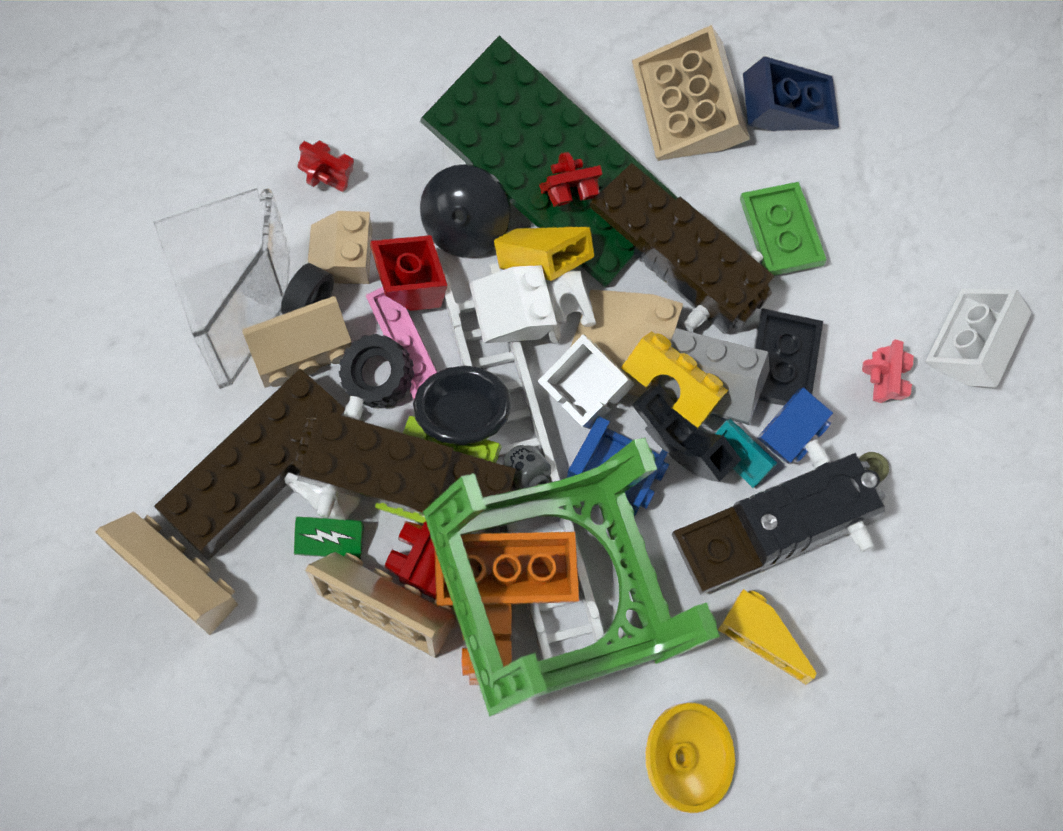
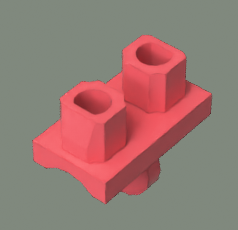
(886, 371)

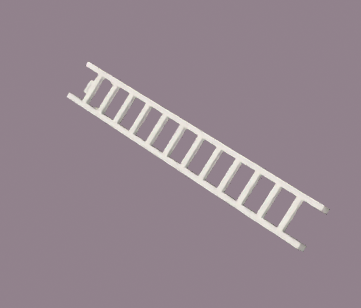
(541, 441)

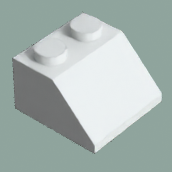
(513, 305)

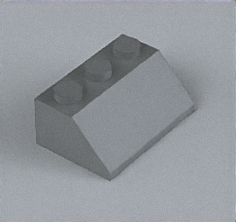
(737, 366)

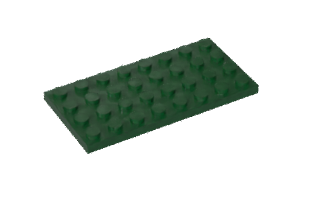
(516, 127)

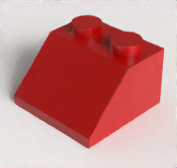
(410, 271)

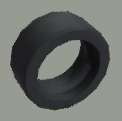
(307, 287)

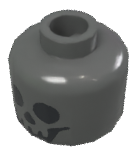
(530, 466)

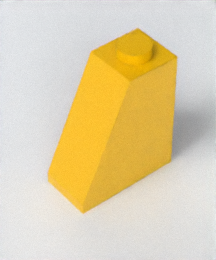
(553, 248)

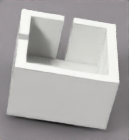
(586, 380)

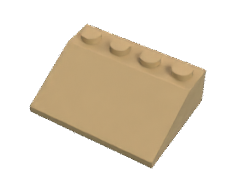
(690, 97)
(381, 601)

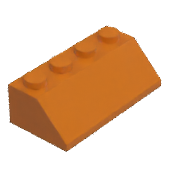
(518, 568)

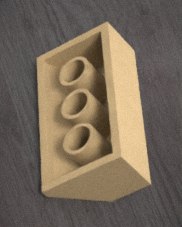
(169, 570)

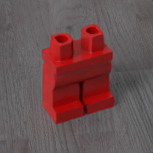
(419, 566)

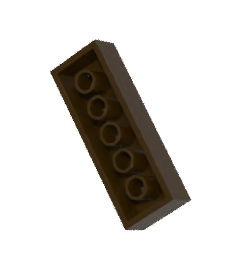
(245, 467)

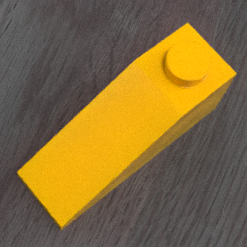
(763, 632)

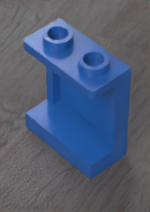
(603, 444)

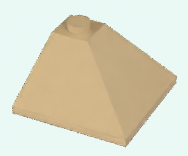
(624, 320)

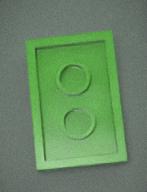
(783, 228)

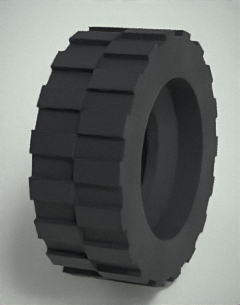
(359, 354)

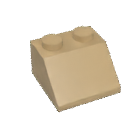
(343, 246)

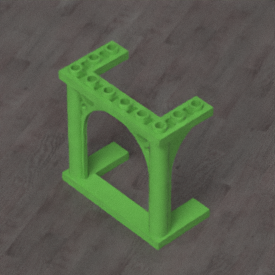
(465, 511)

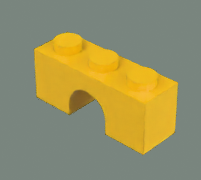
(698, 390)

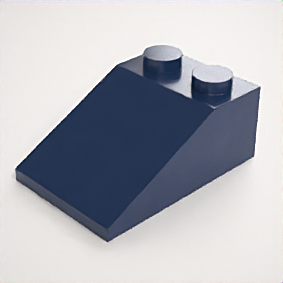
(789, 97)

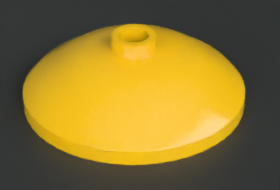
(703, 757)

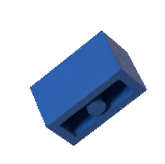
(795, 426)

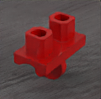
(323, 167)
(558, 185)

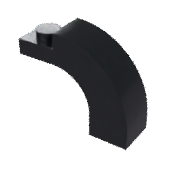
(696, 450)

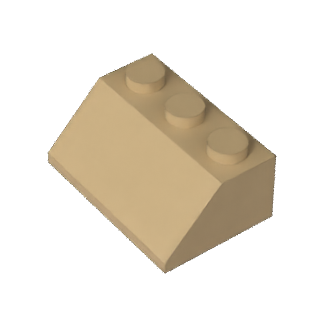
(298, 340)

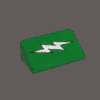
(325, 536)

